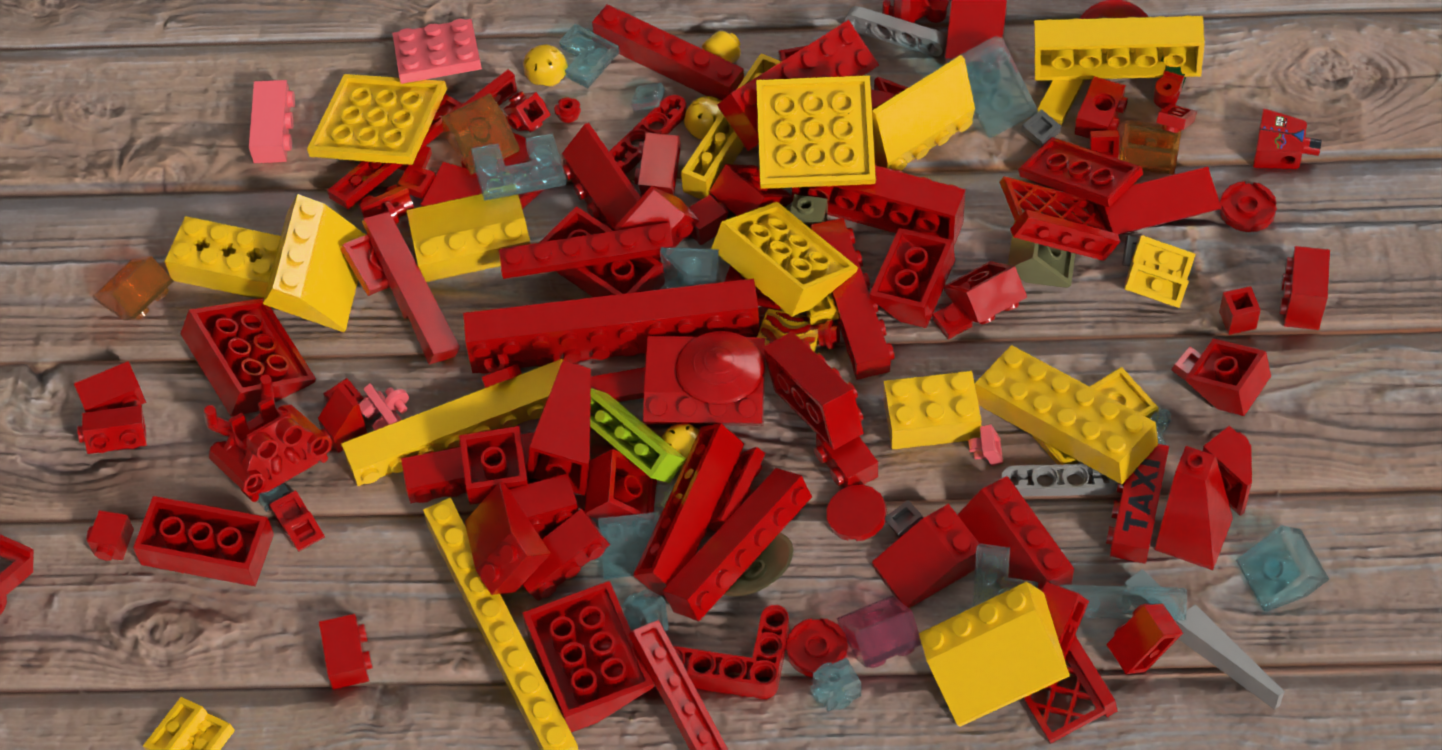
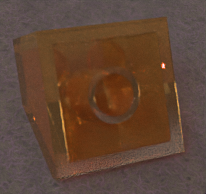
(477, 126)
(134, 288)

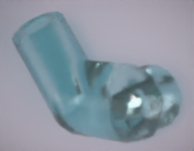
(1162, 419)

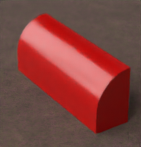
(1162, 202)

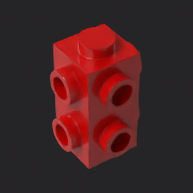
(113, 429)

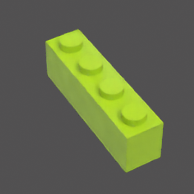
(633, 438)

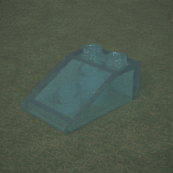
(997, 87)

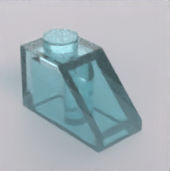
(644, 609)

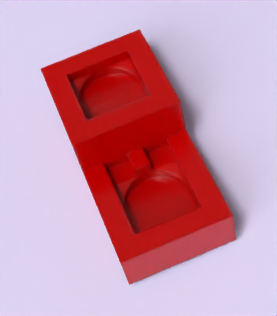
(297, 521)

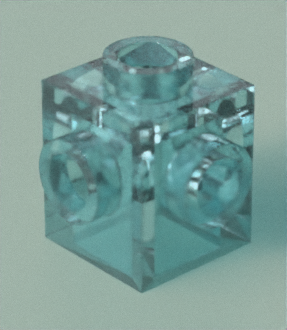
(836, 685)

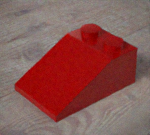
(503, 542)
(928, 557)

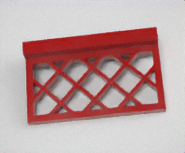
(1051, 228)
(1094, 689)

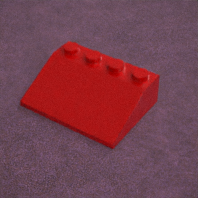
(238, 346)
(670, 405)
(587, 655)

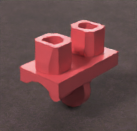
(377, 402)

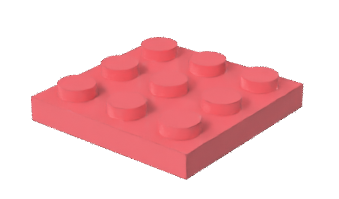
(436, 50)

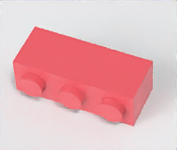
(271, 121)

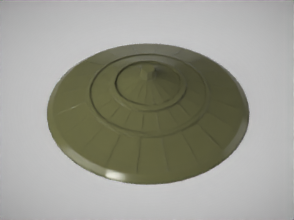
(765, 569)

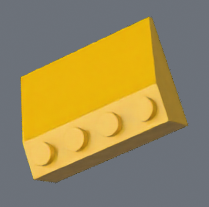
(923, 116)
(465, 234)
(783, 257)
(309, 268)
(995, 653)

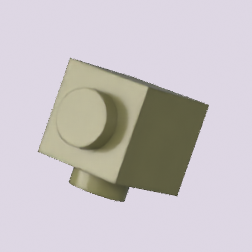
(809, 209)

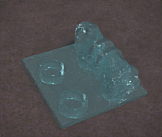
(628, 541)

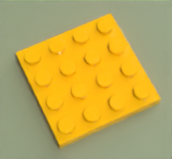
(377, 119)
(815, 132)

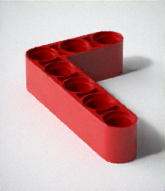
(749, 668)

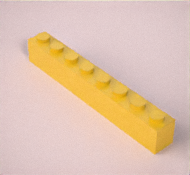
(439, 428)

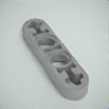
(922, 40)
(1060, 485)

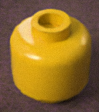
(724, 46)

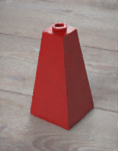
(563, 430)
(1196, 511)

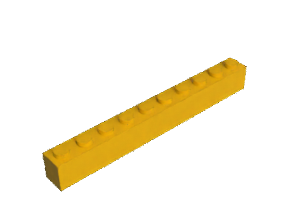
(499, 632)

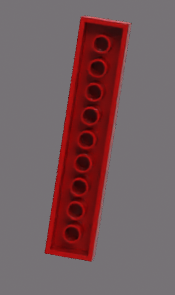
(607, 324)

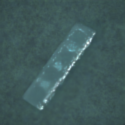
(1121, 601)

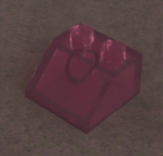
(880, 631)

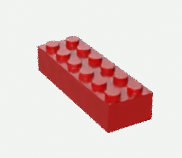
(832, 55)
(896, 203)

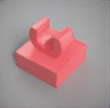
(987, 446)

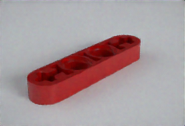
(638, 132)

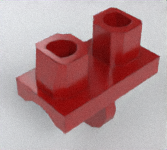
(394, 200)

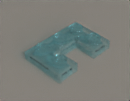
(540, 173)

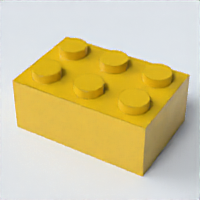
(932, 410)

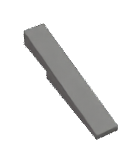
(1215, 646)

